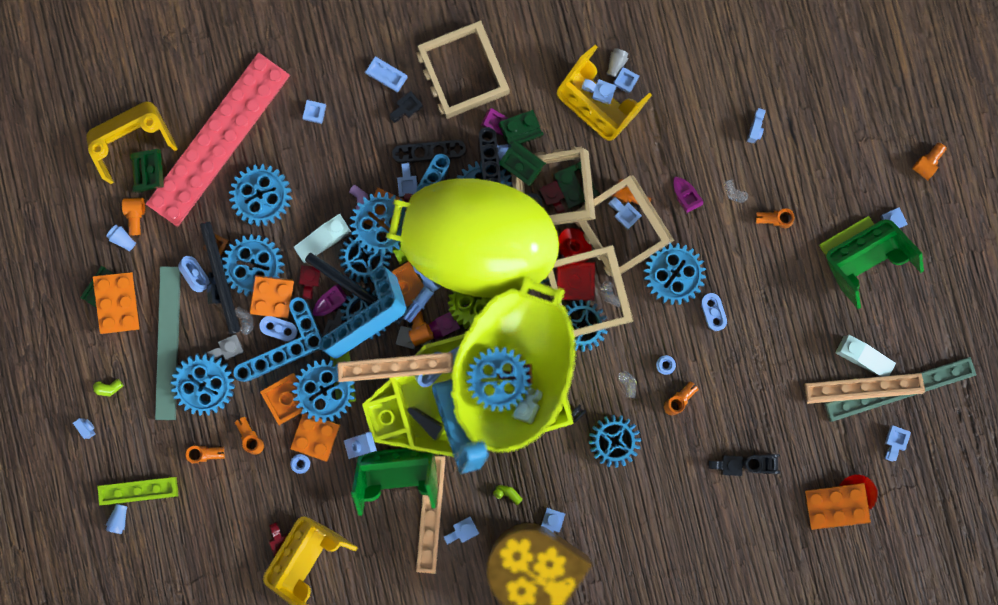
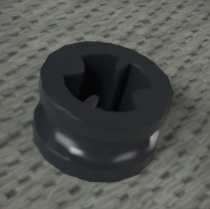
(577, 413)

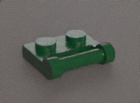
(151, 170)
(570, 186)

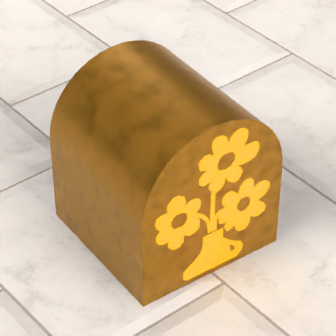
(535, 567)

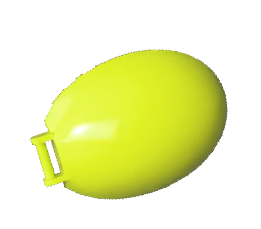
(476, 236)
(542, 337)

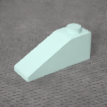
(323, 237)
(865, 356)

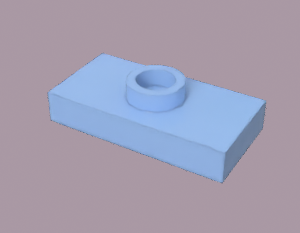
(386, 74)
(360, 445)

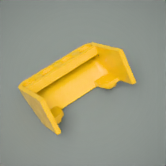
(143, 115)
(603, 118)
(297, 557)

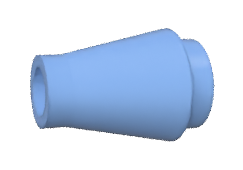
(120, 237)
(116, 521)

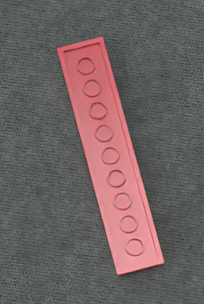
(218, 139)

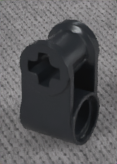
(764, 463)

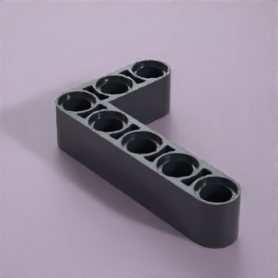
(491, 164)

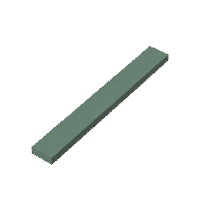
(167, 342)
(932, 379)

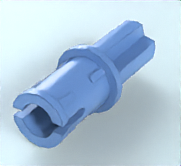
(418, 304)

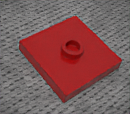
(577, 281)

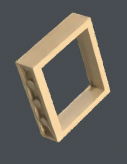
(491, 58)
(561, 155)
(650, 213)
(627, 316)

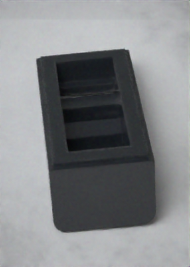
(429, 424)

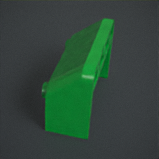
(868, 249)
(394, 470)

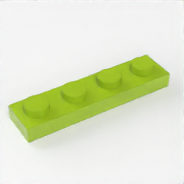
(137, 491)

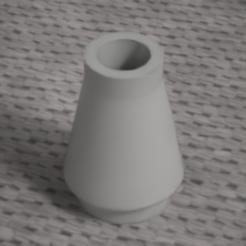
(617, 61)

